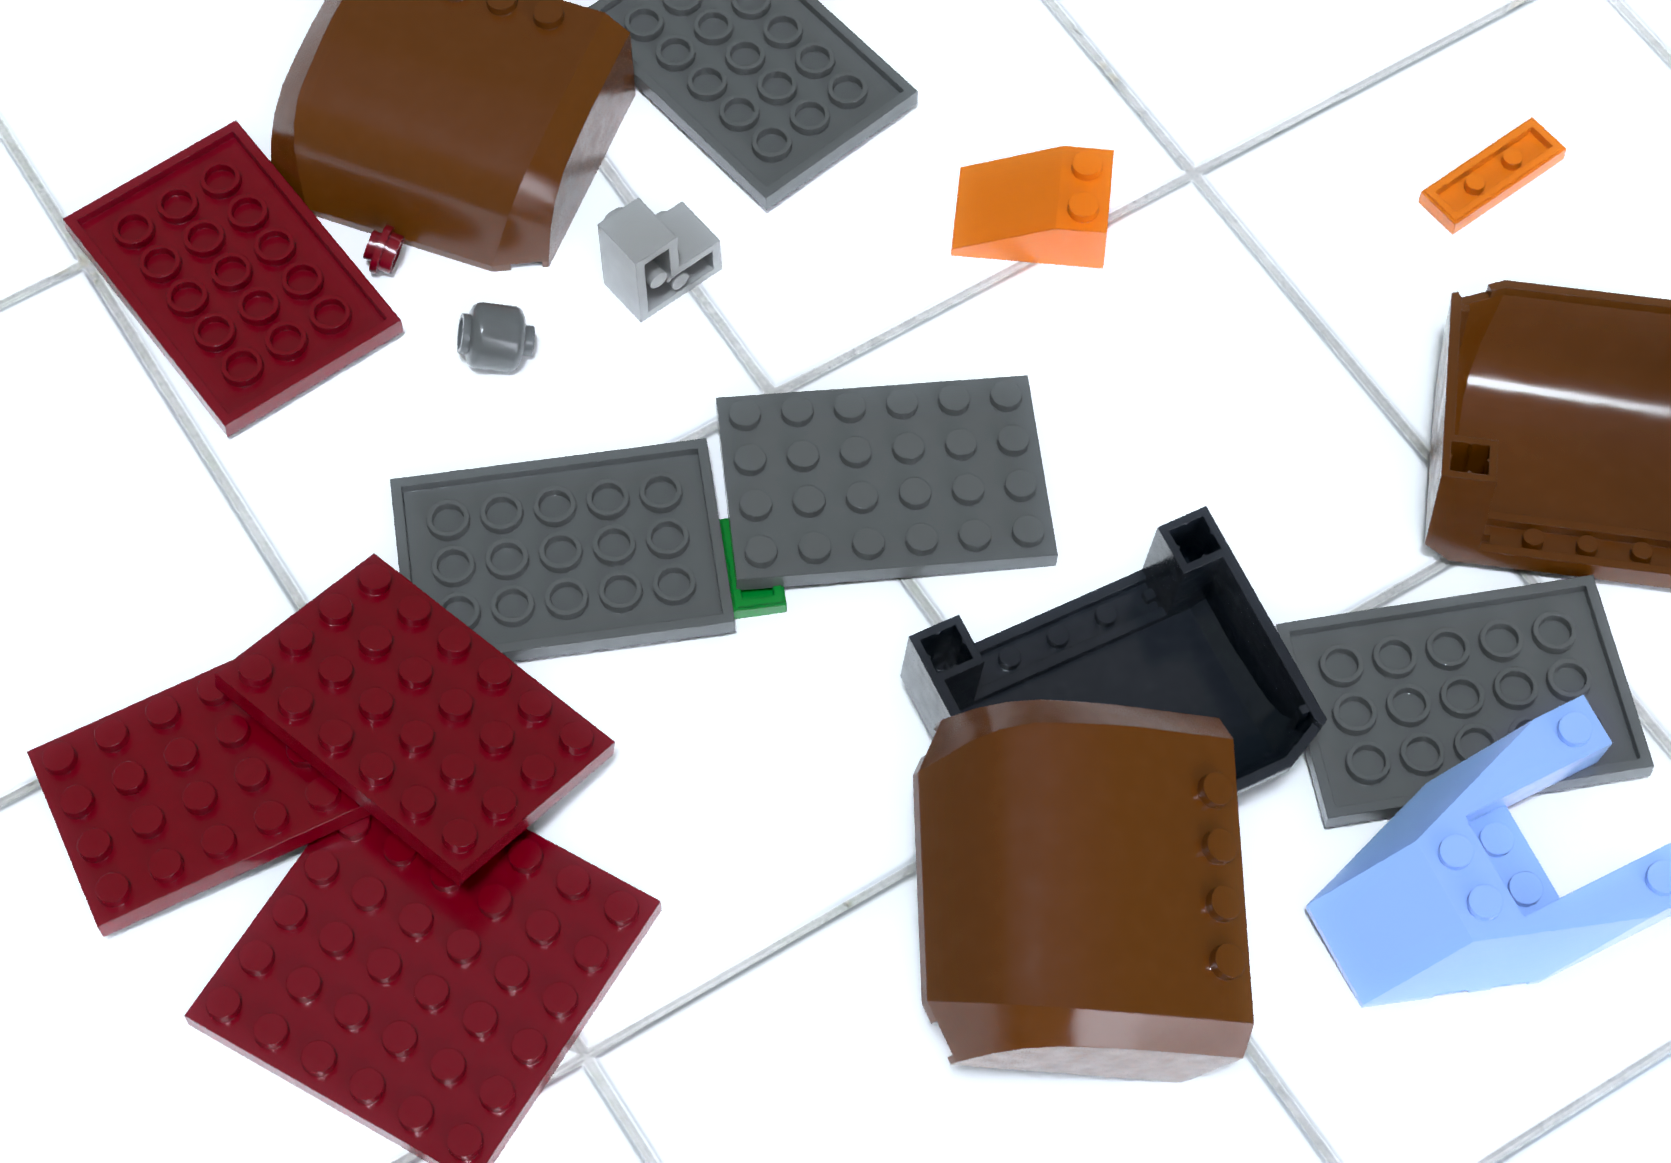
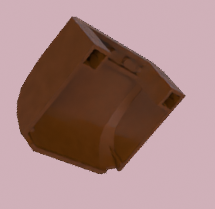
(454, 121)
(1554, 433)
(1083, 891)

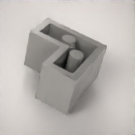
(655, 256)

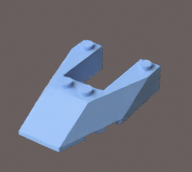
(1456, 893)

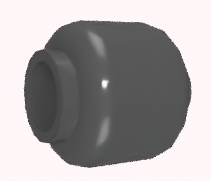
(494, 336)

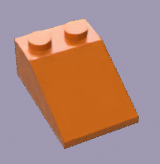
(1036, 207)

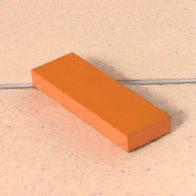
(1492, 175)

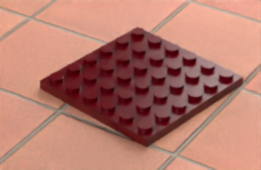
(420, 996)

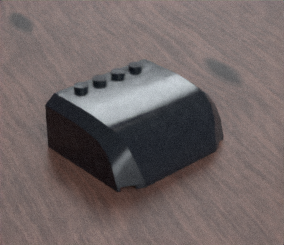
(1163, 639)

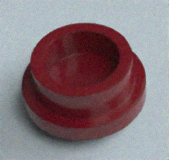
(383, 249)

